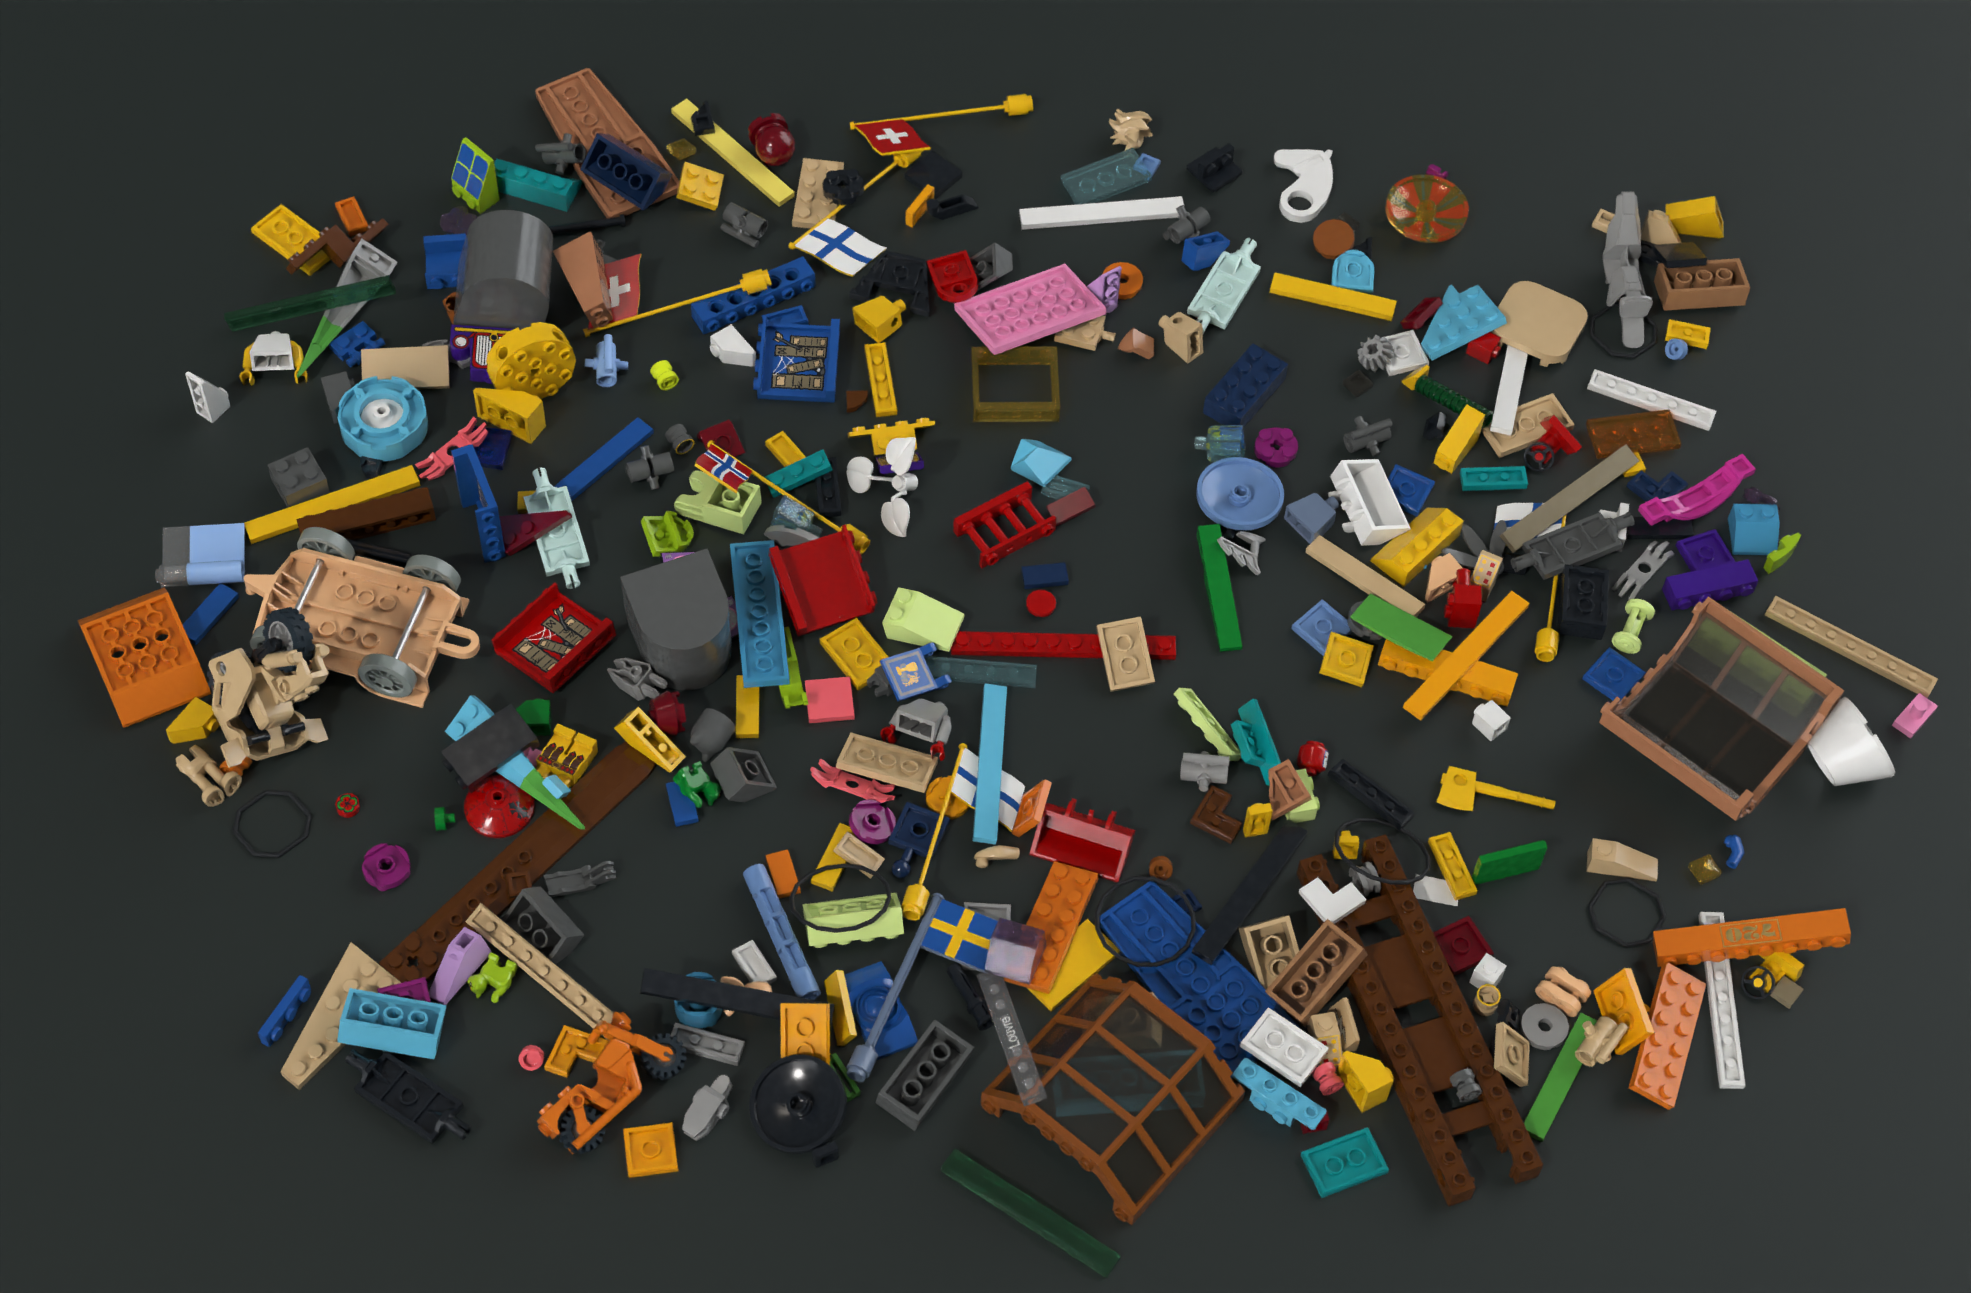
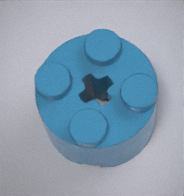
(697, 1015)

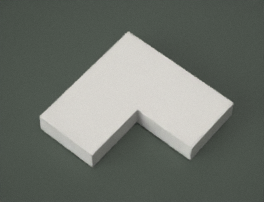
(1330, 905)

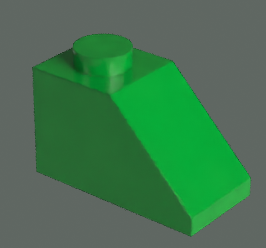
(537, 715)

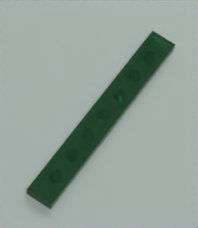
(310, 303)
(1030, 1213)

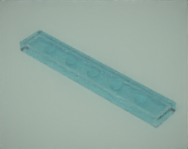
(983, 671)

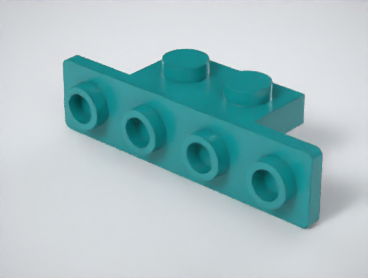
(1255, 739)

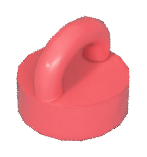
(531, 1057)

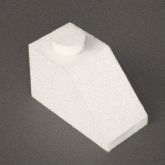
(732, 347)

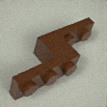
(335, 245)

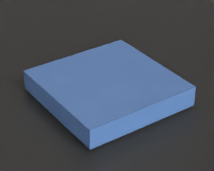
(1318, 624)

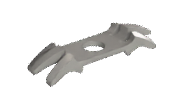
(1639, 578)

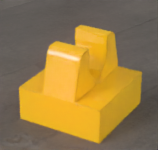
(1348, 844)

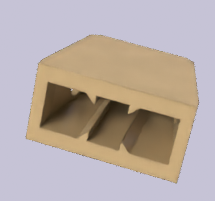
(1183, 335)

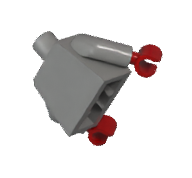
(922, 720)

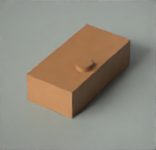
(1707, 286)
(1316, 972)

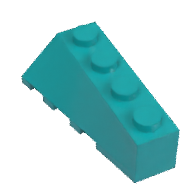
(536, 185)

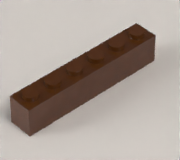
(375, 516)

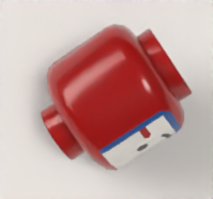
(1312, 757)

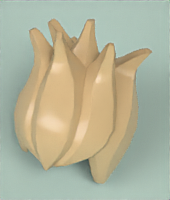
(1130, 128)

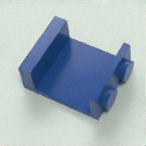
(442, 259)

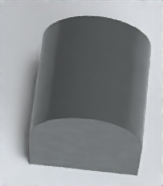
(504, 271)
(680, 620)

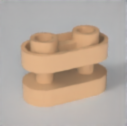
(1563, 991)

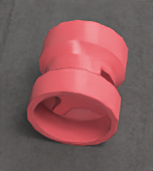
(1328, 1079)

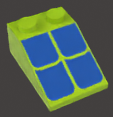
(475, 177)

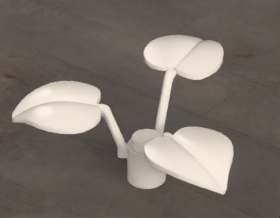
(899, 454)

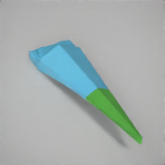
(519, 769)

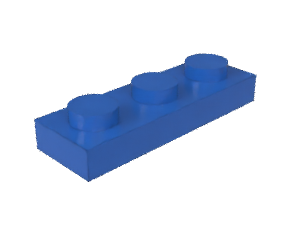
(285, 1011)

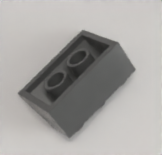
(543, 924)

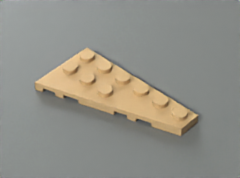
(320, 1035)

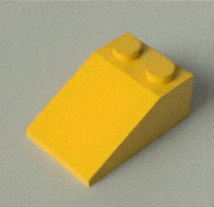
(511, 411)

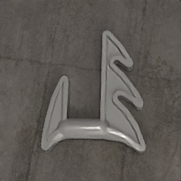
(1242, 555)

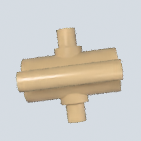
(1599, 1041)

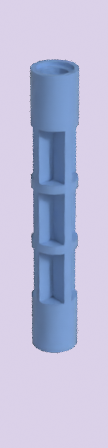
(781, 932)

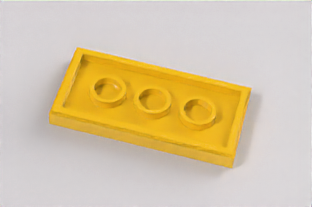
(288, 235)
(1083, 960)

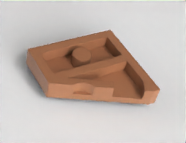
(1286, 789)

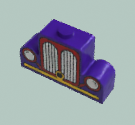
(474, 343)

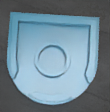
(1353, 272)

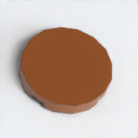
(1333, 238)

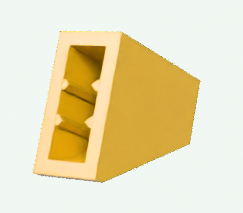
(1697, 217)
(1459, 439)

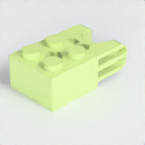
(719, 504)

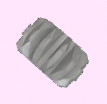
(1375, 353)

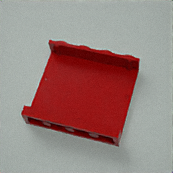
(823, 581)

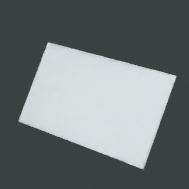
(1434, 890)

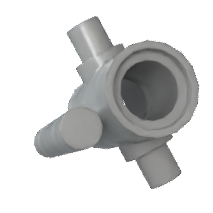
(1204, 769)

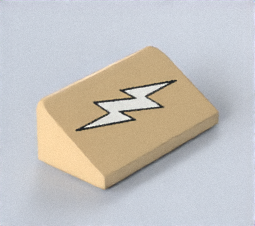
(1346, 1023)

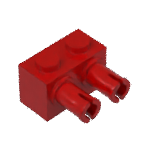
(1463, 602)

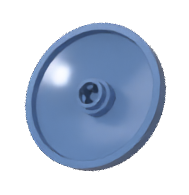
(1240, 493)

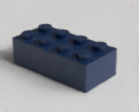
(1245, 387)

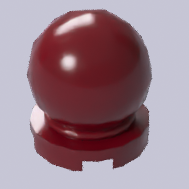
(772, 139)

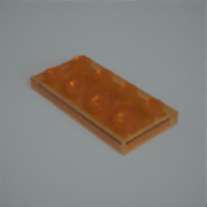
(1640, 431)

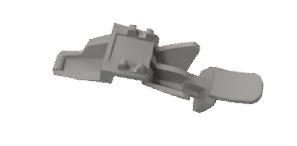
(1622, 269)

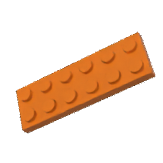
(1058, 914)
(1665, 1052)

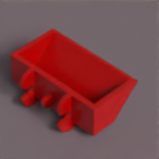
(1082, 840)

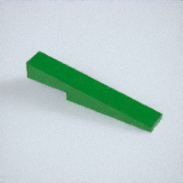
(1219, 588)

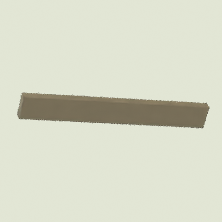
(1569, 498)

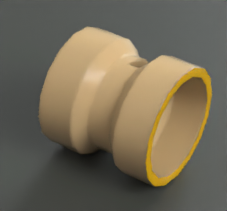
(1486, 994)

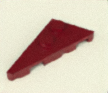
(526, 528)

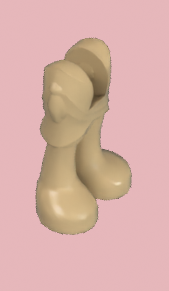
(200, 767)

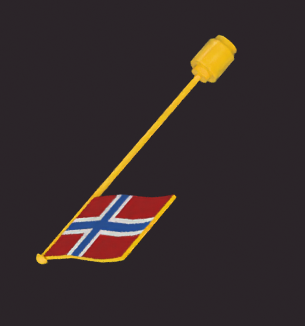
(734, 473)

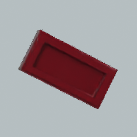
(1071, 506)

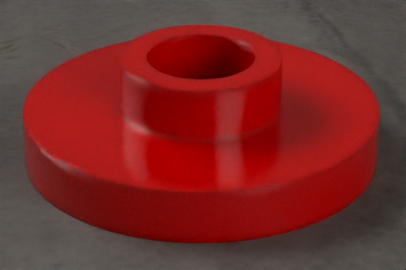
(1041, 603)

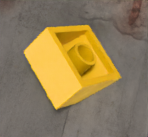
(1365, 1079)

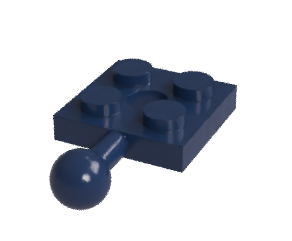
(906, 839)

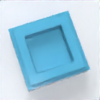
(556, 786)

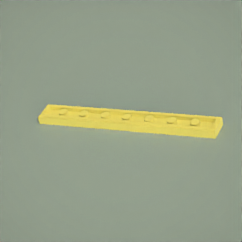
(738, 157)

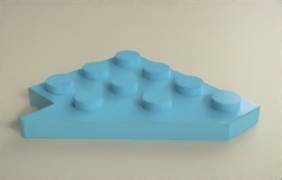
(1461, 320)

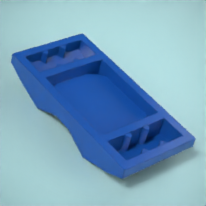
(867, 994)

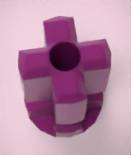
(1436, 171)

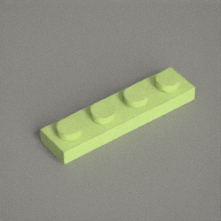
(1204, 719)

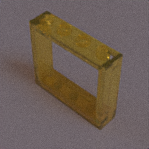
(1016, 410)

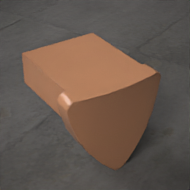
(1138, 343)

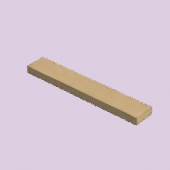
(1363, 576)

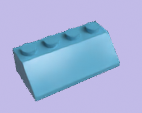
(391, 1023)

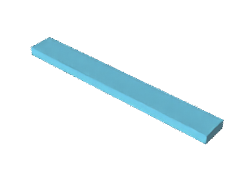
(989, 764)

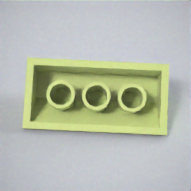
(851, 913)

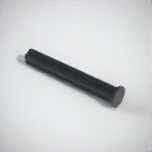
(380, 553)

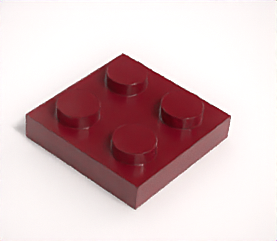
(1462, 945)

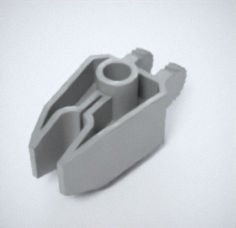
(636, 678)
(707, 1108)

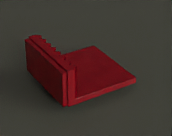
(723, 437)

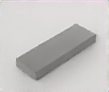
(709, 1044)

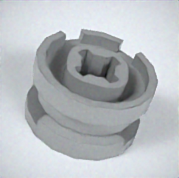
(1362, 882)

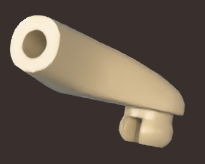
(997, 852)

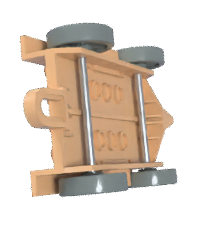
(372, 615)

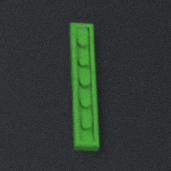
(1557, 1083)

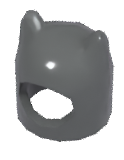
(711, 733)

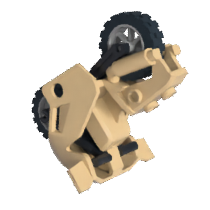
(258, 690)

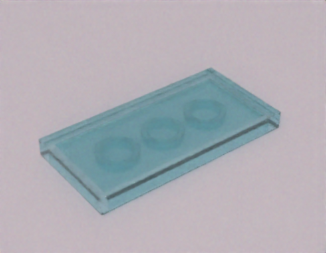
(1106, 177)

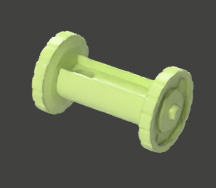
(1628, 640)

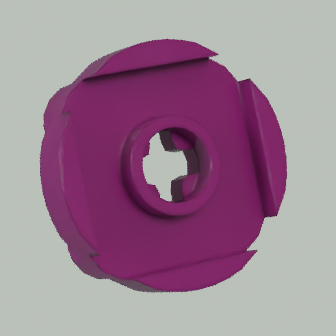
(1276, 436)
(864, 830)
(388, 878)

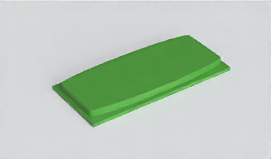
(1401, 627)

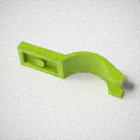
(792, 693)

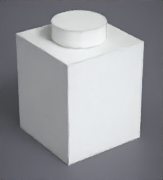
(1490, 720)
(1488, 972)

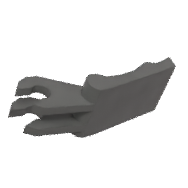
(579, 879)

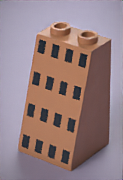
(586, 274)

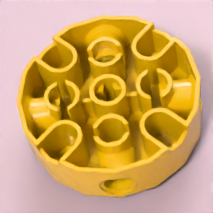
(531, 360)

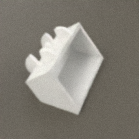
(1368, 501)

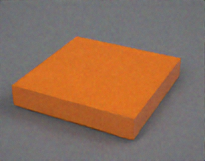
(1031, 808)

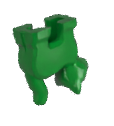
(697, 781)

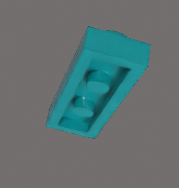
(800, 472)
(1493, 478)

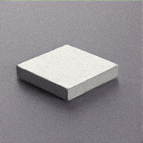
(1407, 353)

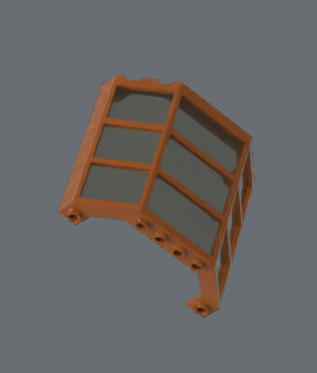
(1124, 1090)

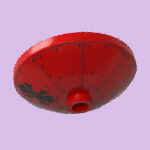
(502, 816)

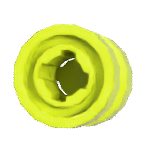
(665, 376)

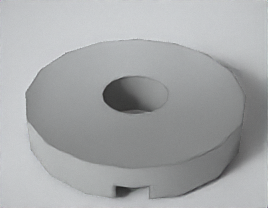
(1548, 1014)

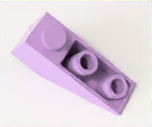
(1107, 288)
(459, 963)

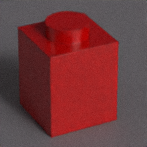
(1484, 347)

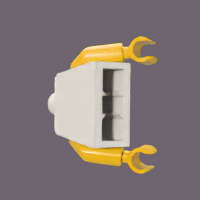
(272, 353)

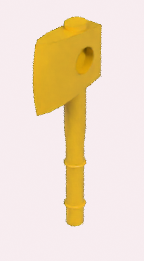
(1461, 784)

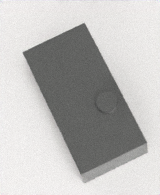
(924, 1075)

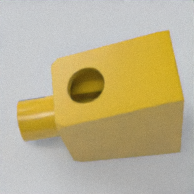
(879, 317)

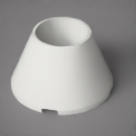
(1848, 748)

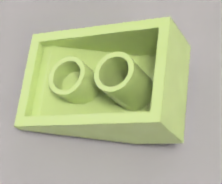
(921, 620)

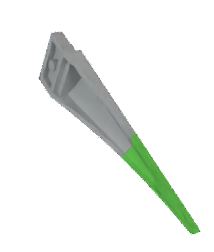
(363, 264)

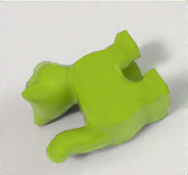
(493, 975)

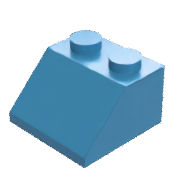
(1753, 529)

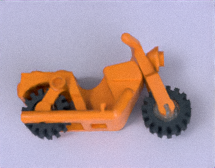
(616, 1084)

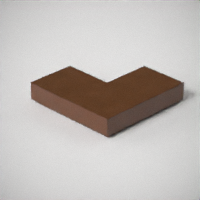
(1211, 818)

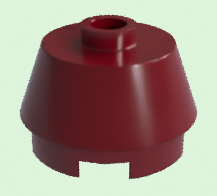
(667, 713)

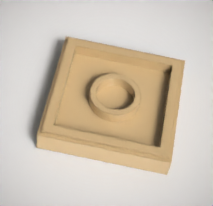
(1511, 1054)

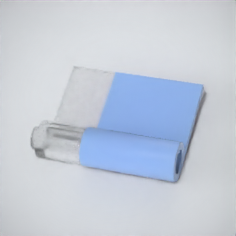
(202, 555)

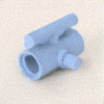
(606, 363)

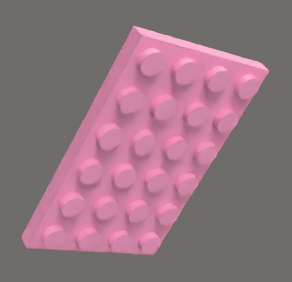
(1030, 309)

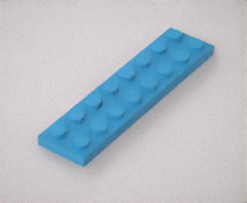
(759, 615)

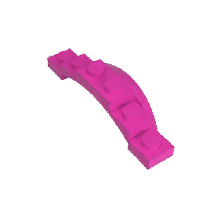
(1700, 498)

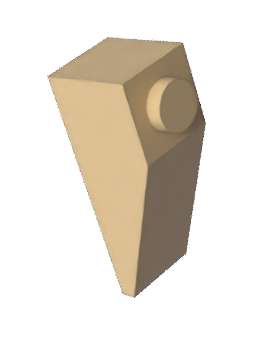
(1620, 860)

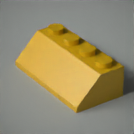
(1409, 552)

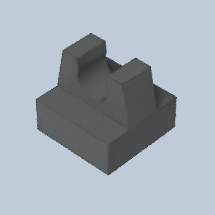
(879, 678)

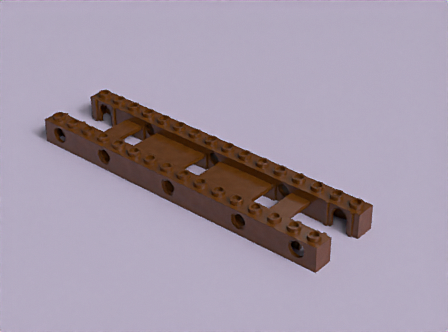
(1429, 1053)

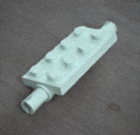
(1225, 287)
(563, 547)

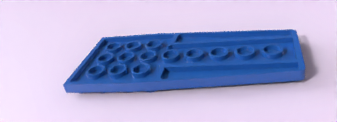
(1215, 998)

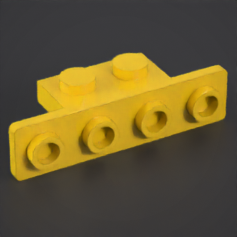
(882, 435)

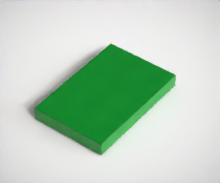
(1509, 862)

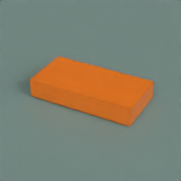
(351, 216)
(782, 873)

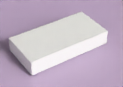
(753, 963)

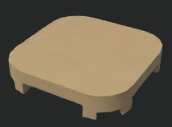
(1540, 322)

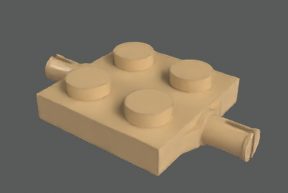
(1086, 334)

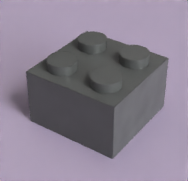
(298, 478)

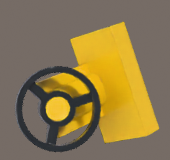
(1771, 972)

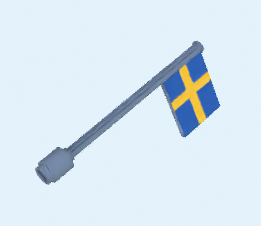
(943, 931)

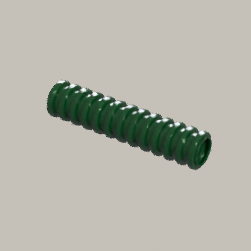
(1449, 397)

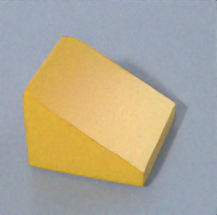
(1412, 378)

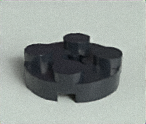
(848, 178)

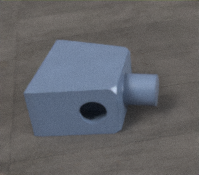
(1312, 515)

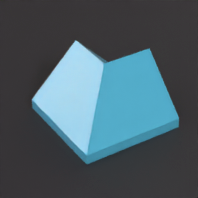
(1038, 461)

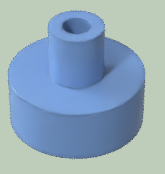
(1676, 349)

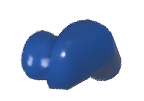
(1735, 843)

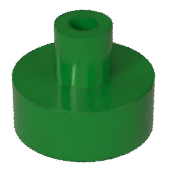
(442, 818)

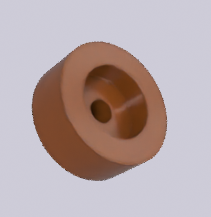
(1160, 867)

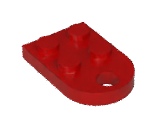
(953, 274)

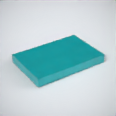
(1344, 1162)

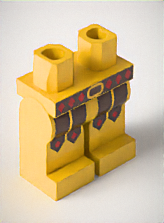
(567, 755)

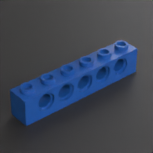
(733, 305)

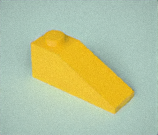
(648, 739)

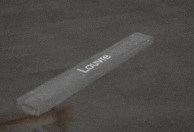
(1012, 1038)

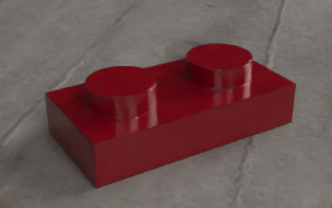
(1421, 313)

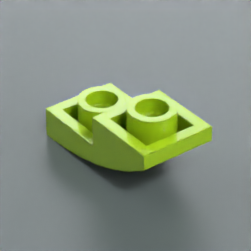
(1783, 553)

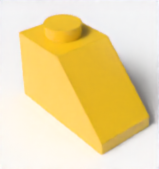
(193, 723)

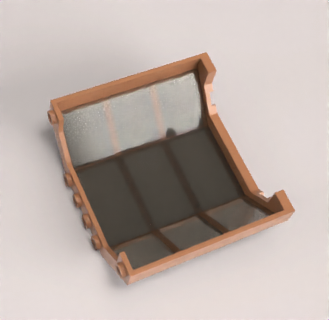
(1724, 710)

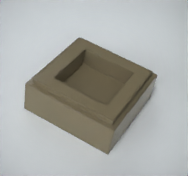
(1786, 992)

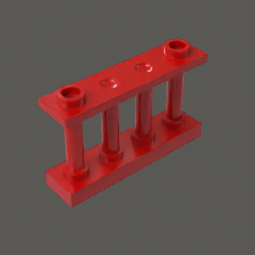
(999, 506)

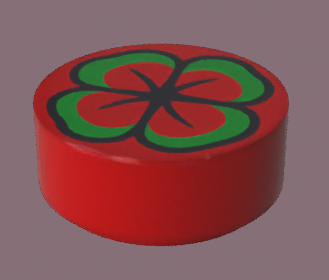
(347, 805)

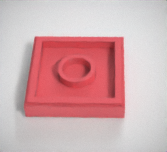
(829, 700)

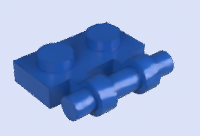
(354, 340)

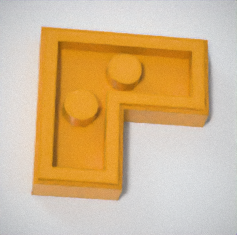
(569, 1046)

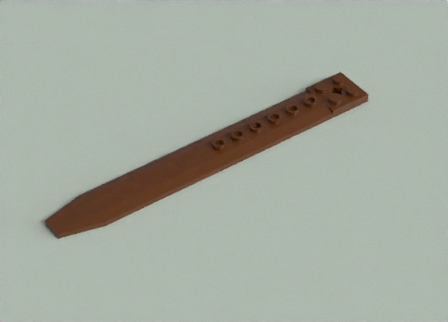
(533, 850)

